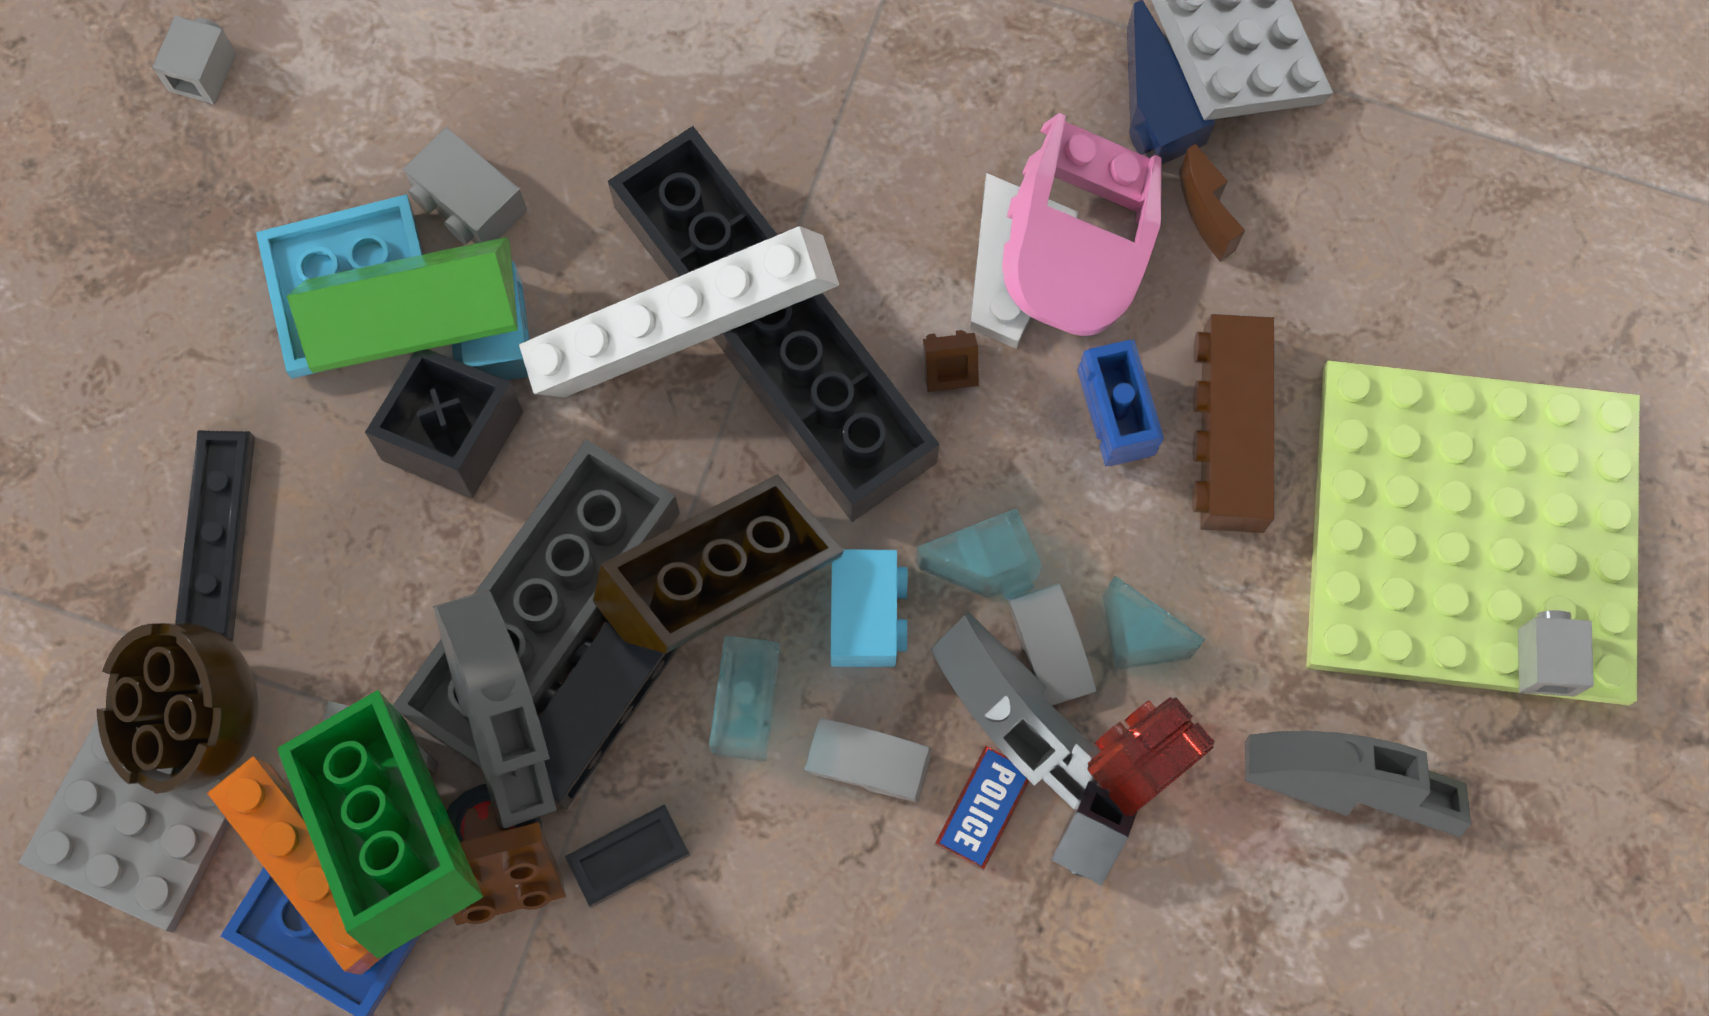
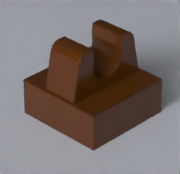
(951, 361)

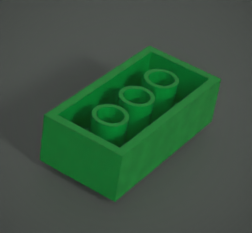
(378, 825)

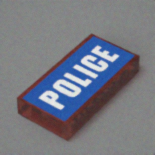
(983, 809)

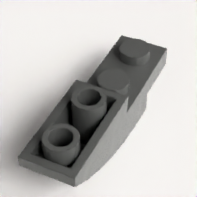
(498, 707)
(1012, 711)
(1351, 769)

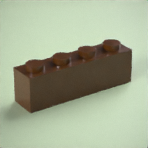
(1235, 424)

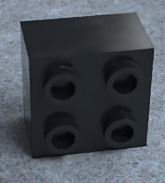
(445, 421)

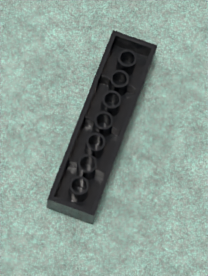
(796, 360)

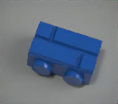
(1120, 402)

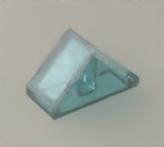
(1143, 631)

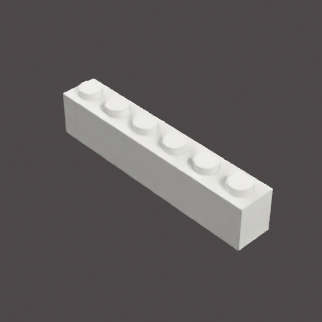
(680, 313)

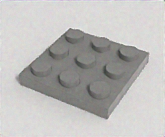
(1243, 55)
(126, 841)

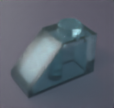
(985, 557)

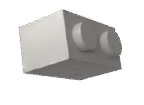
(463, 189)

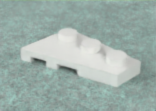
(992, 306)

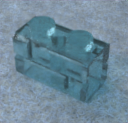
(745, 698)

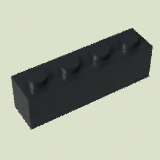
(594, 706)

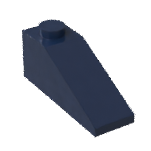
(1160, 101)

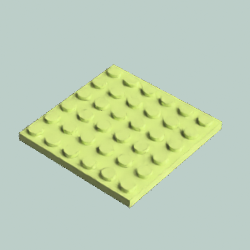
(1463, 516)

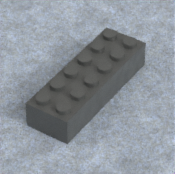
(549, 584)

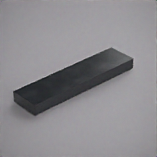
(215, 530)

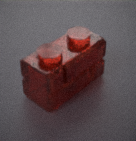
(1149, 754)

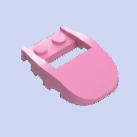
(1067, 267)

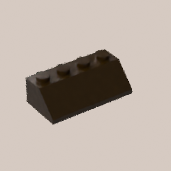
(712, 567)

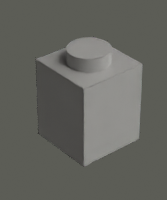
(194, 59)
(1555, 655)

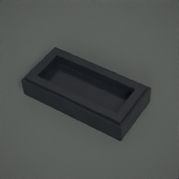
(627, 856)

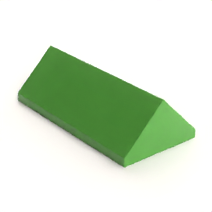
(405, 305)

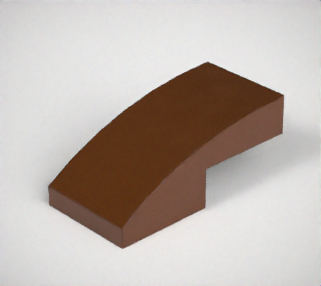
(1202, 192)

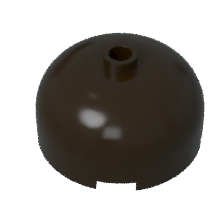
(188, 699)

